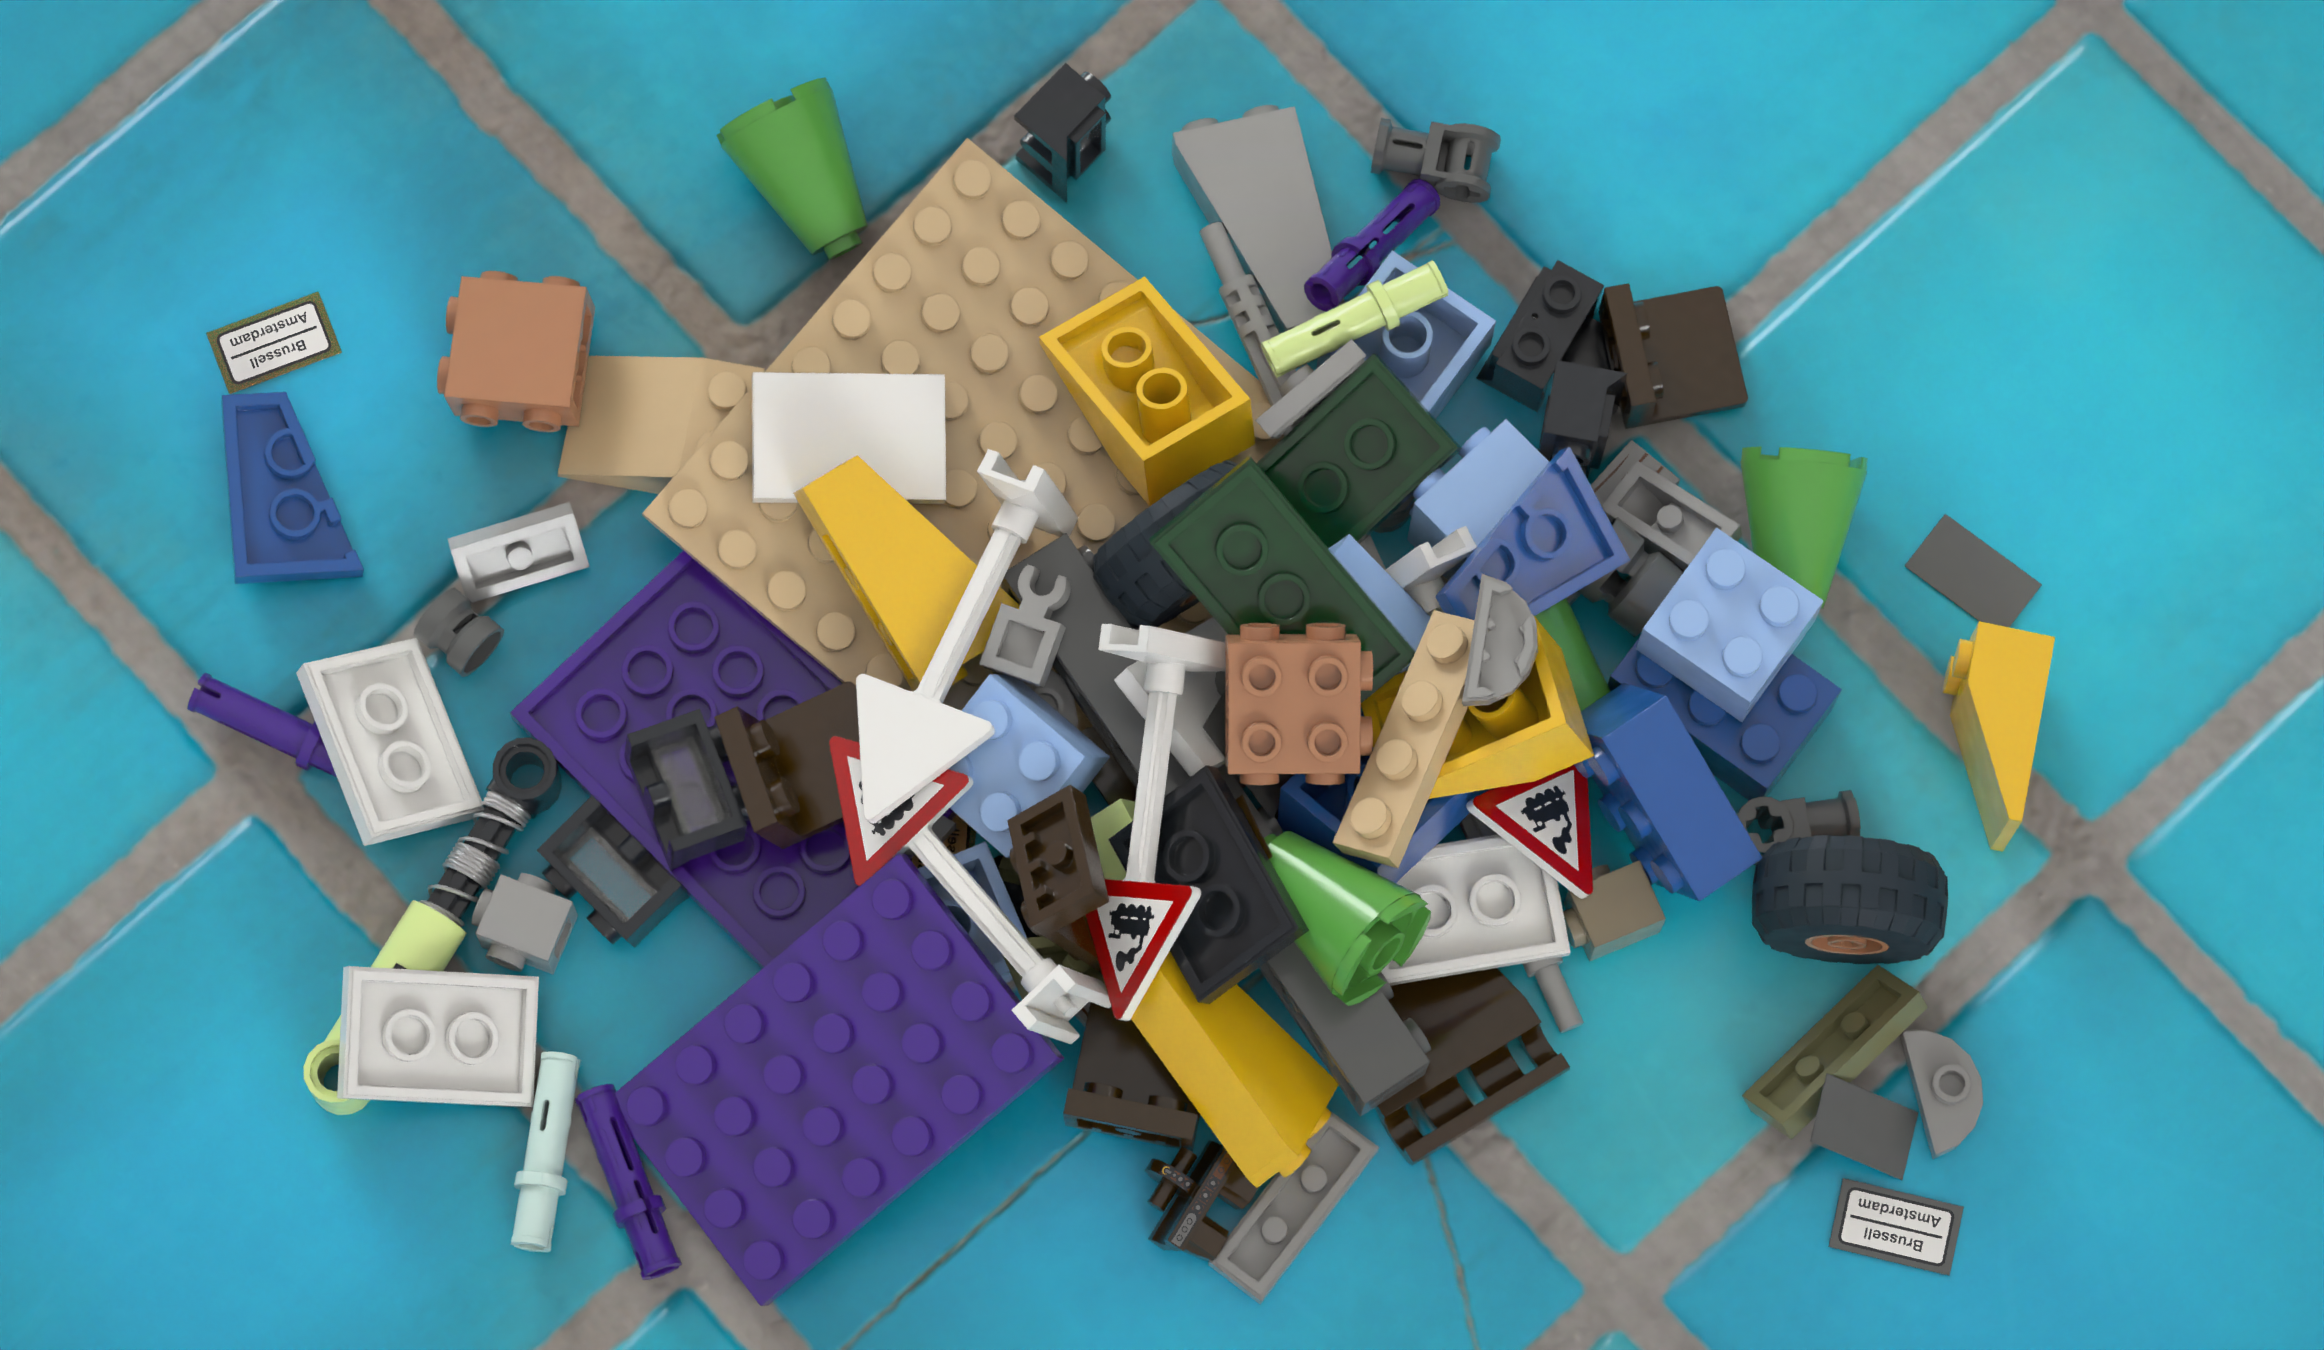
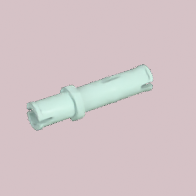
(545, 1153)

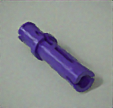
(1336, 280)
(261, 722)
(636, 1204)

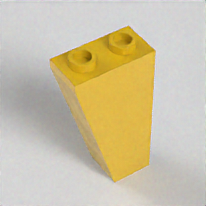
(894, 564)
(1238, 1072)

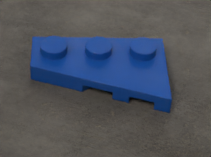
(277, 500)
(1543, 545)

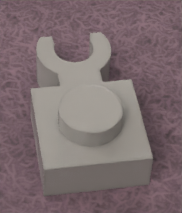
(1025, 638)

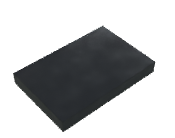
(1242, 903)

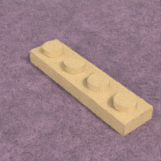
(1410, 746)

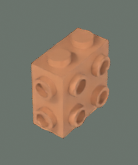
(517, 351)
(1296, 703)

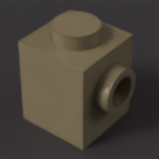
(1615, 914)

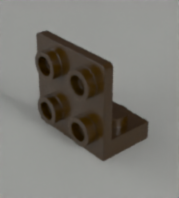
(1674, 352)
(788, 764)
(1059, 871)
(1126, 1087)

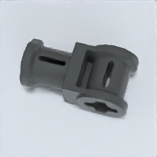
(1439, 157)
(1800, 818)

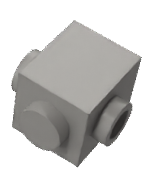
(524, 923)

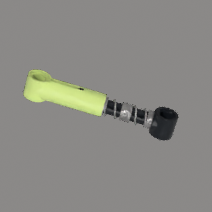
(432, 928)

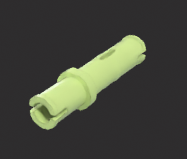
(1356, 318)

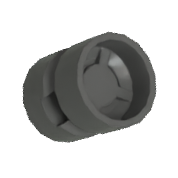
(1640, 594)

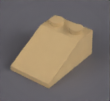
(648, 417)

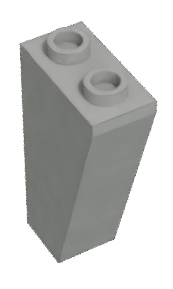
(1262, 189)

